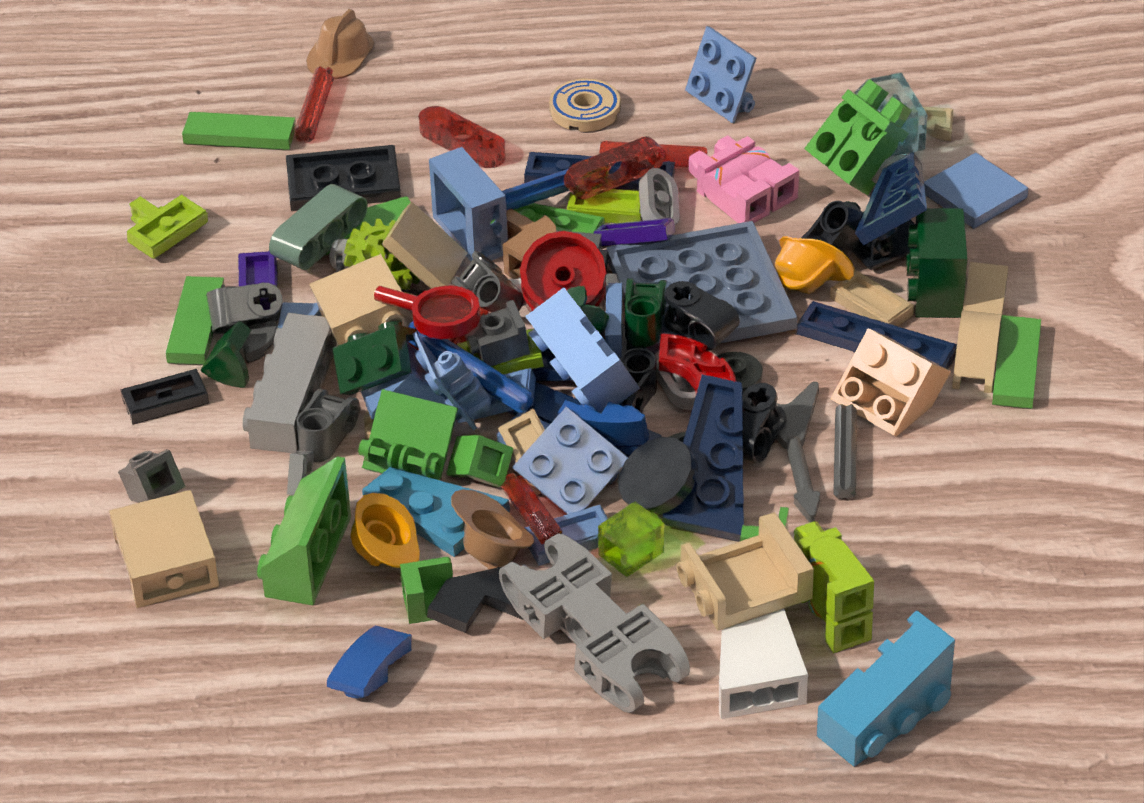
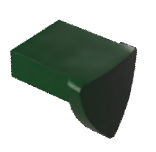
(225, 361)

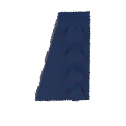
(895, 199)
(716, 441)

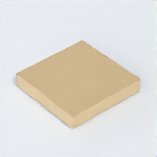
(424, 247)

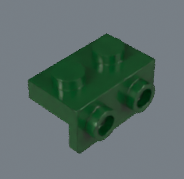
(373, 357)

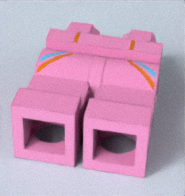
(742, 178)

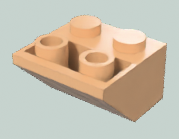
(889, 383)

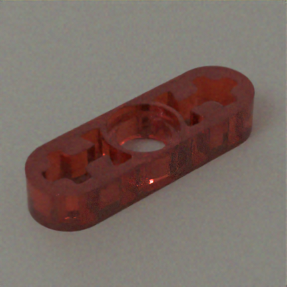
(443, 125)
(592, 177)

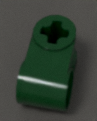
(644, 312)

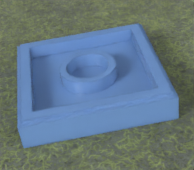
(977, 188)

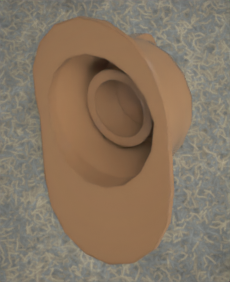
(340, 45)
(489, 529)

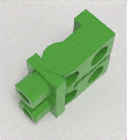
(859, 136)

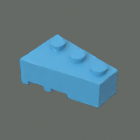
(891, 694)

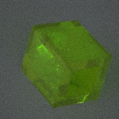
(631, 538)

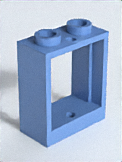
(467, 203)

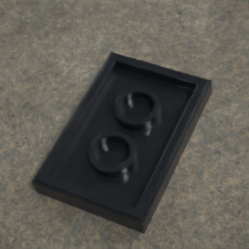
(364, 171)

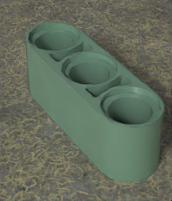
(316, 225)

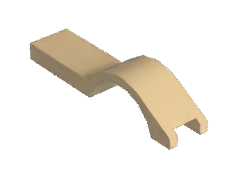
(980, 324)

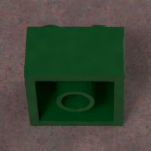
(937, 263)

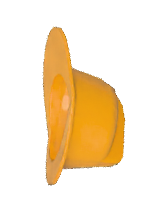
(810, 263)
(384, 531)

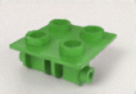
(409, 435)

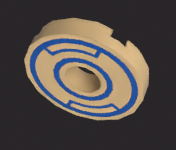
(567, 101)

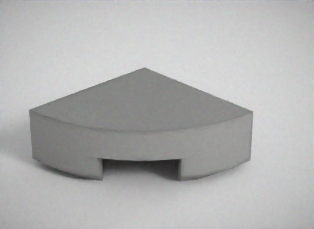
(299, 464)

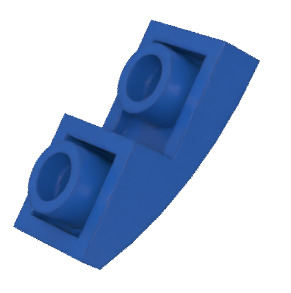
(616, 423)
(367, 661)

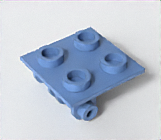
(722, 75)
(455, 381)
(570, 462)

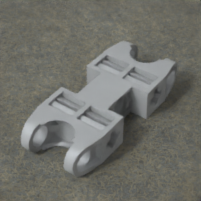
(607, 639)

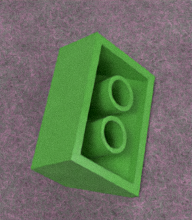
(307, 535)

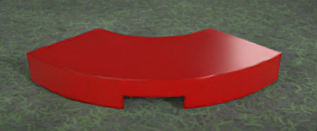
(691, 360)

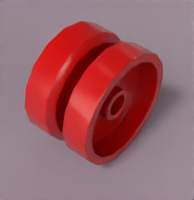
(561, 262)

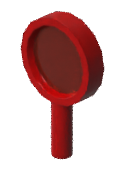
(437, 312)

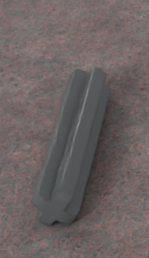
(845, 451)

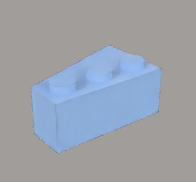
(580, 352)

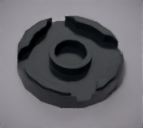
(658, 475)

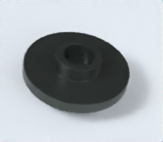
(745, 367)

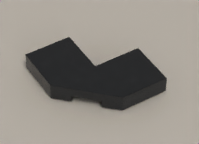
(464, 597)

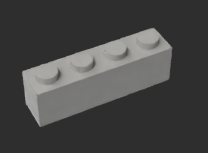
(289, 380)

